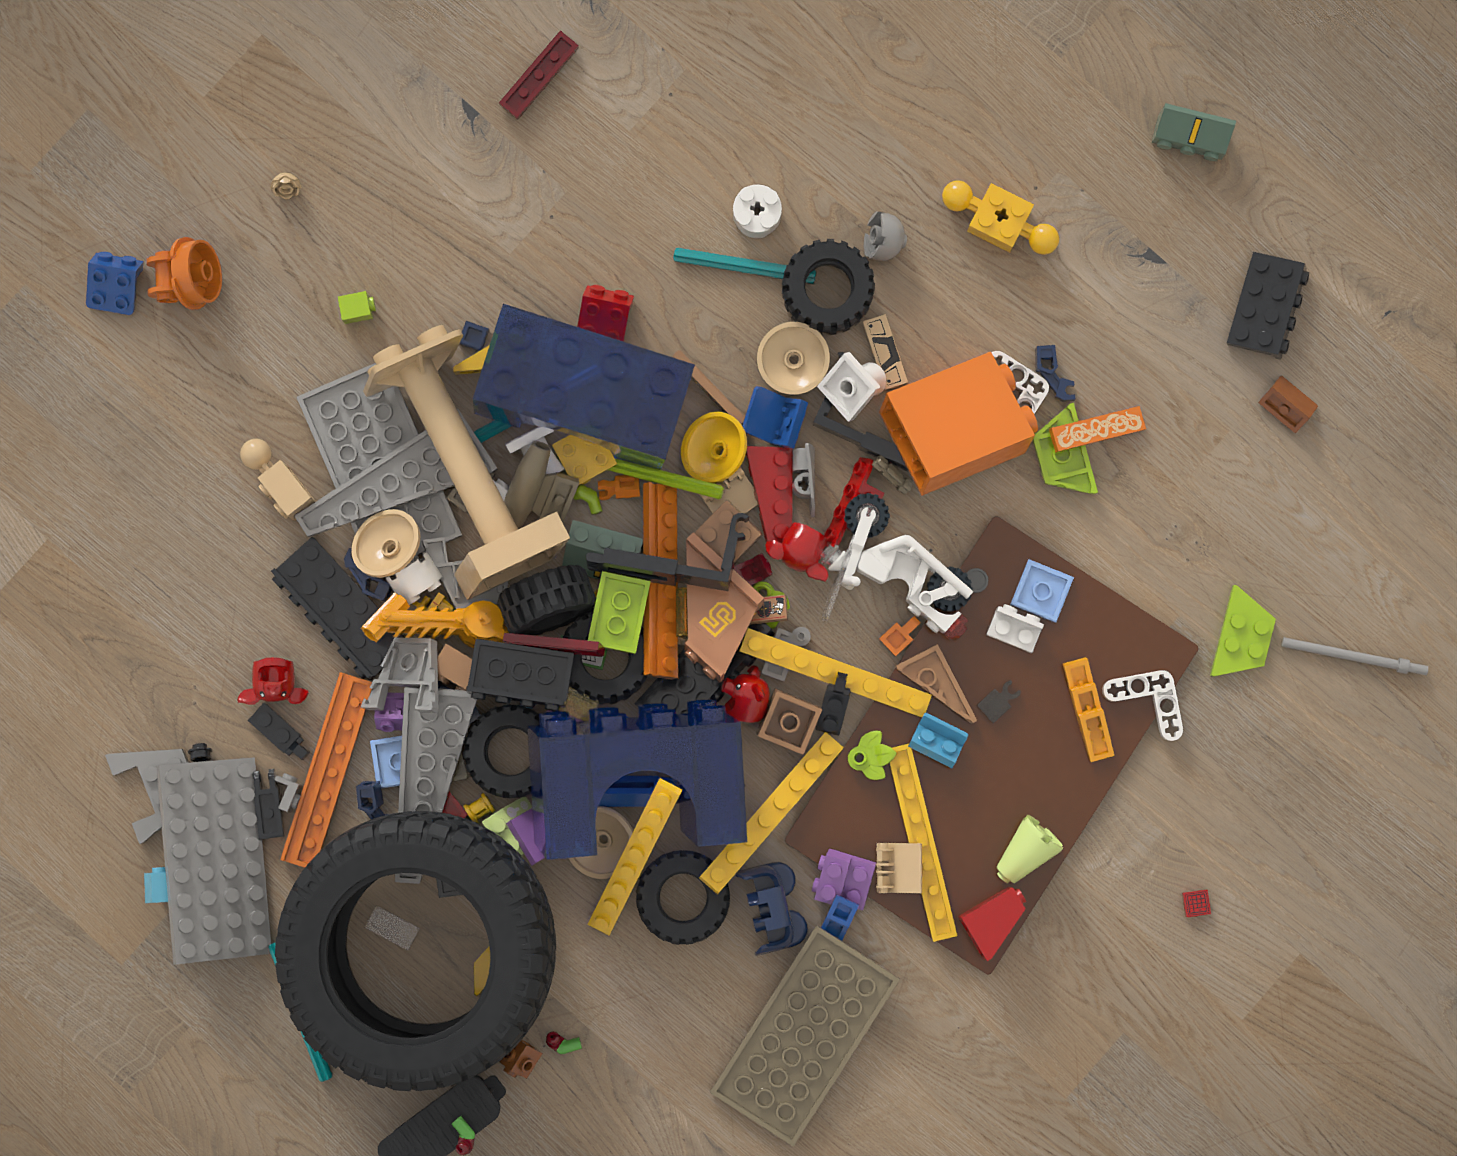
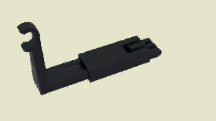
(868, 442)
(668, 570)

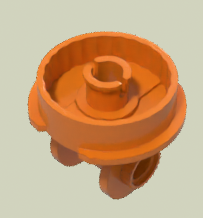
(186, 274)

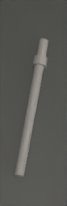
(1401, 665)

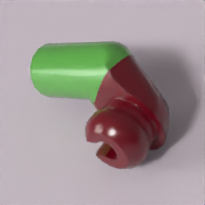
(562, 1045)
(466, 1136)

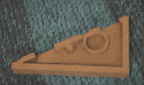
(935, 676)

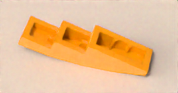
(1088, 709)

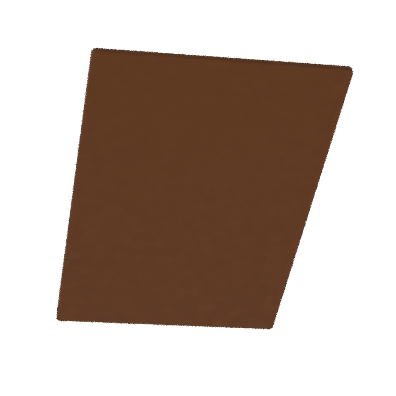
(1009, 768)

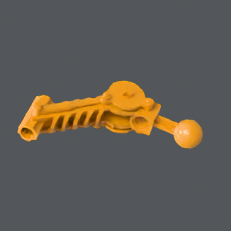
(477, 621)

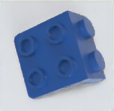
(112, 282)
(774, 417)

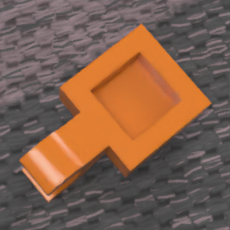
(623, 487)
(898, 637)

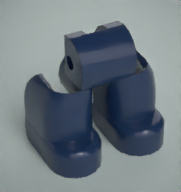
(783, 926)

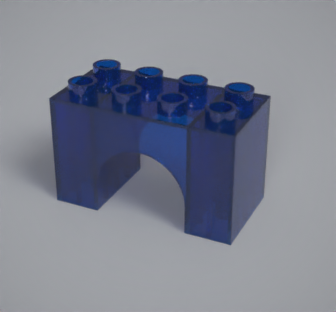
(582, 386)
(582, 759)

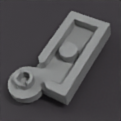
(799, 637)

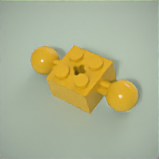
(959, 196)

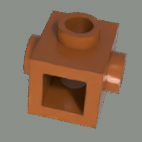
(521, 1060)

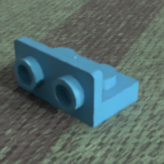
(938, 740)

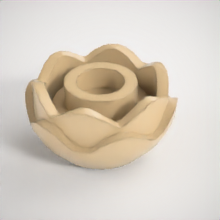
(285, 185)

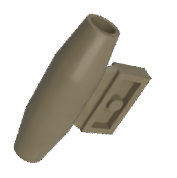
(536, 490)

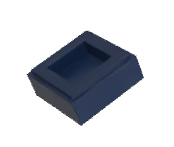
(474, 336)

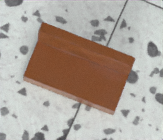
(1288, 404)

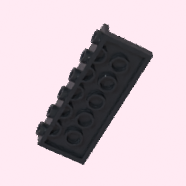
(334, 604)
(694, 683)

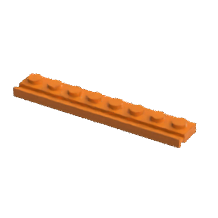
(660, 607)
(327, 770)

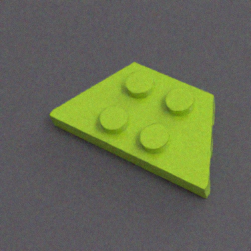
(1065, 468)
(1243, 635)

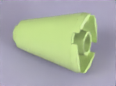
(1027, 850)

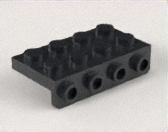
(1268, 304)
(520, 674)

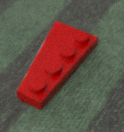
(773, 488)

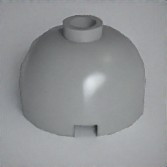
(885, 237)

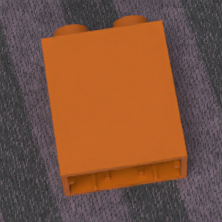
(958, 422)

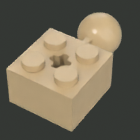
(276, 480)

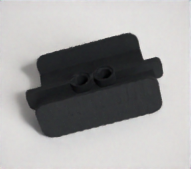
(431, 1129)

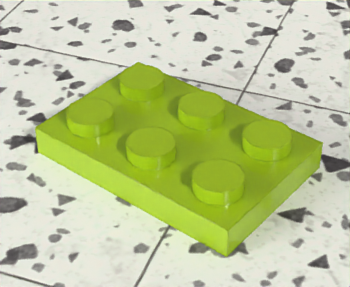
(619, 612)

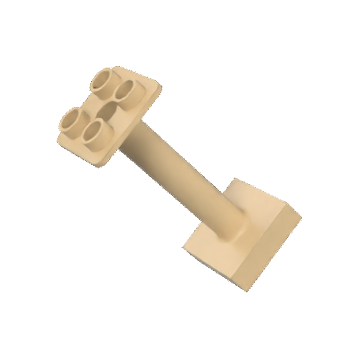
(507, 549)

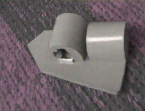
(805, 464)

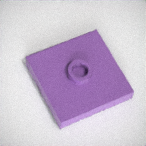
(523, 832)

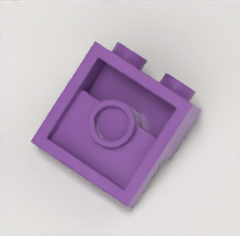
(843, 876)

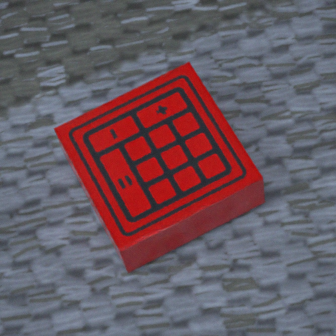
(1196, 903)

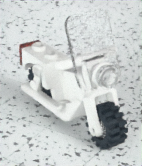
(897, 559)

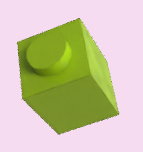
(356, 307)

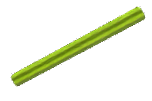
(668, 479)

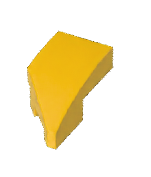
(481, 971)

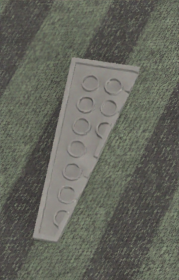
(394, 480)
(431, 753)

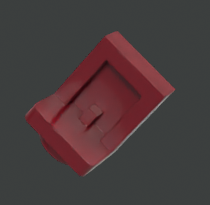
(754, 569)

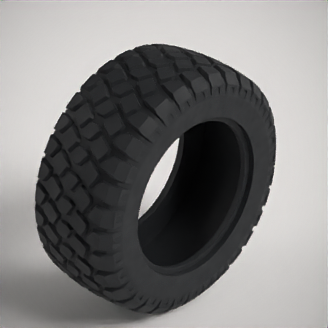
(335, 1010)

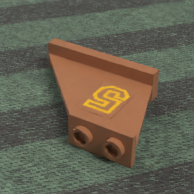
(716, 616)

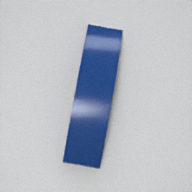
(839, 917)

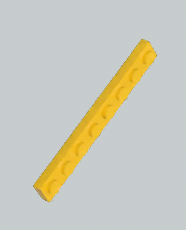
(827, 669)
(772, 812)
(919, 831)
(634, 856)

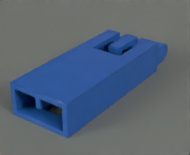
(631, 791)

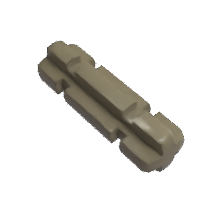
(892, 474)

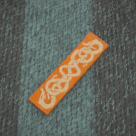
(1097, 429)

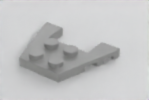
(437, 551)
(410, 664)
(147, 765)

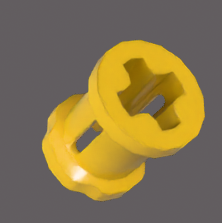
(479, 808)

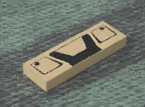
(885, 351)

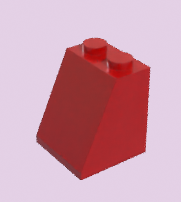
(993, 920)

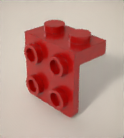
(605, 311)

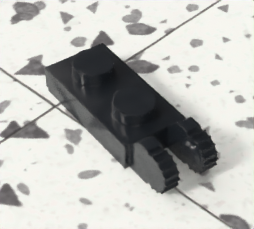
(267, 807)

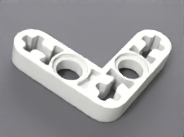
(1027, 393)
(1158, 695)

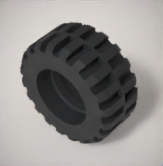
(838, 256)
(547, 600)
(605, 690)
(477, 747)
(654, 916)

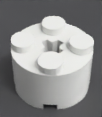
(757, 197)
(416, 578)

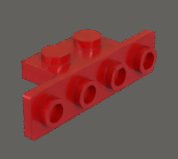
(856, 486)

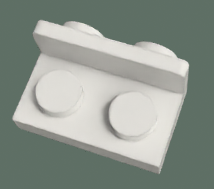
(1015, 628)

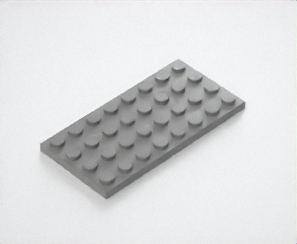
(360, 431)
(213, 861)

